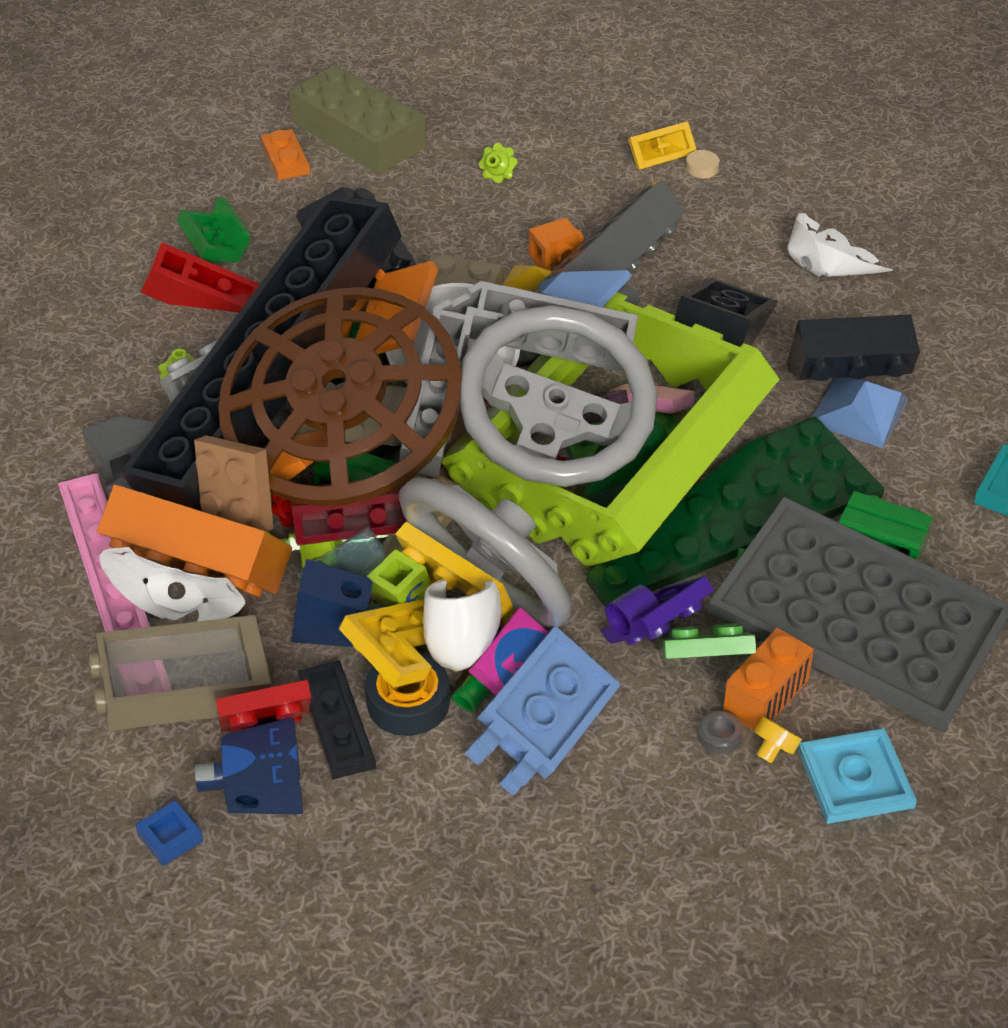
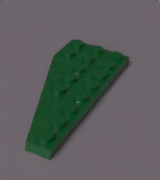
(735, 503)

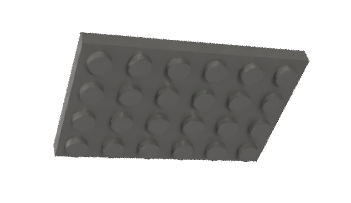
(864, 610)

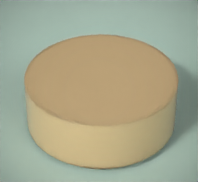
(702, 164)

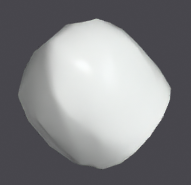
(461, 627)

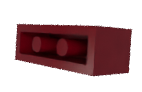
(341, 522)

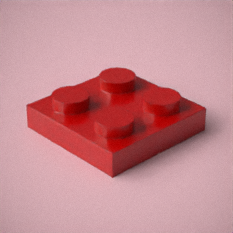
(264, 706)

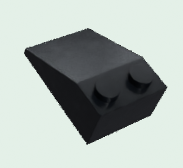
(725, 310)

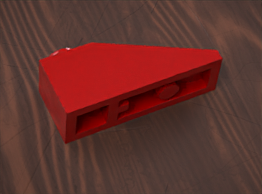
(193, 282)

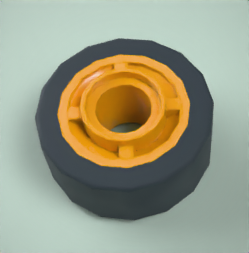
(409, 712)

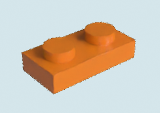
(285, 154)

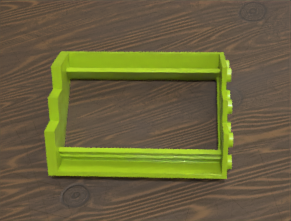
(734, 385)

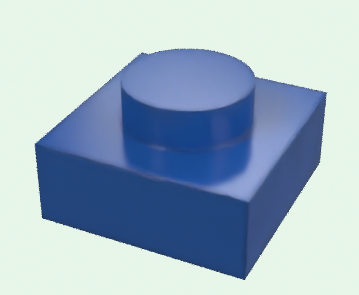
(169, 833)

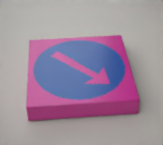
(508, 650)

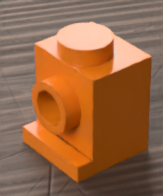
(553, 242)

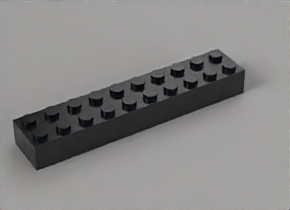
(334, 249)

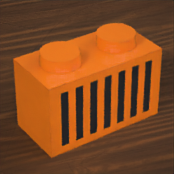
(768, 679)

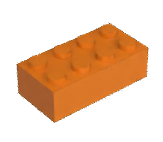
(194, 541)

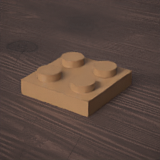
(234, 482)

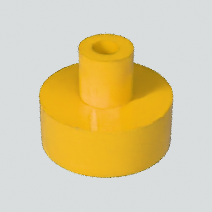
(775, 738)

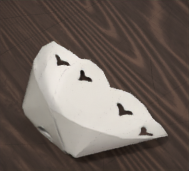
(827, 256)
(129, 571)

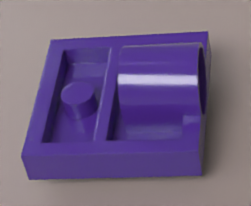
(647, 614)

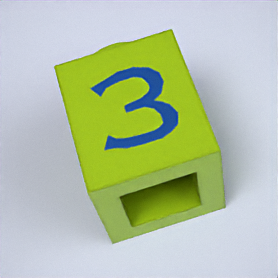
(399, 580)

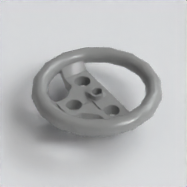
(553, 406)
(496, 545)

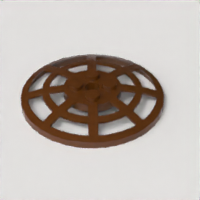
(350, 404)

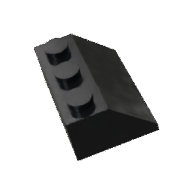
(853, 347)

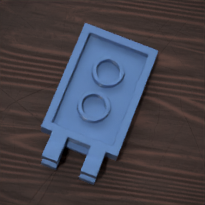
(543, 709)

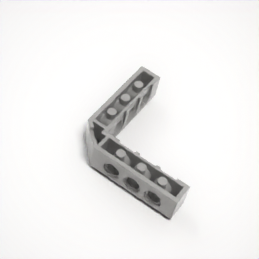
(483, 306)

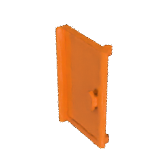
(411, 282)

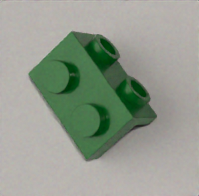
(216, 234)

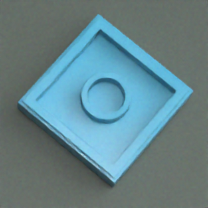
(856, 775)

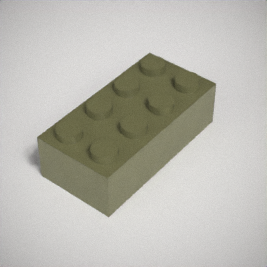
(357, 119)

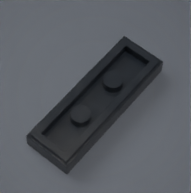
(337, 721)

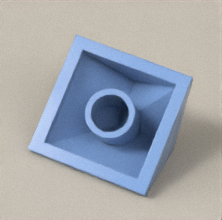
(586, 286)
(861, 410)

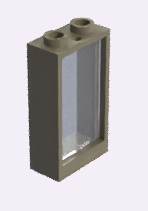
(175, 670)

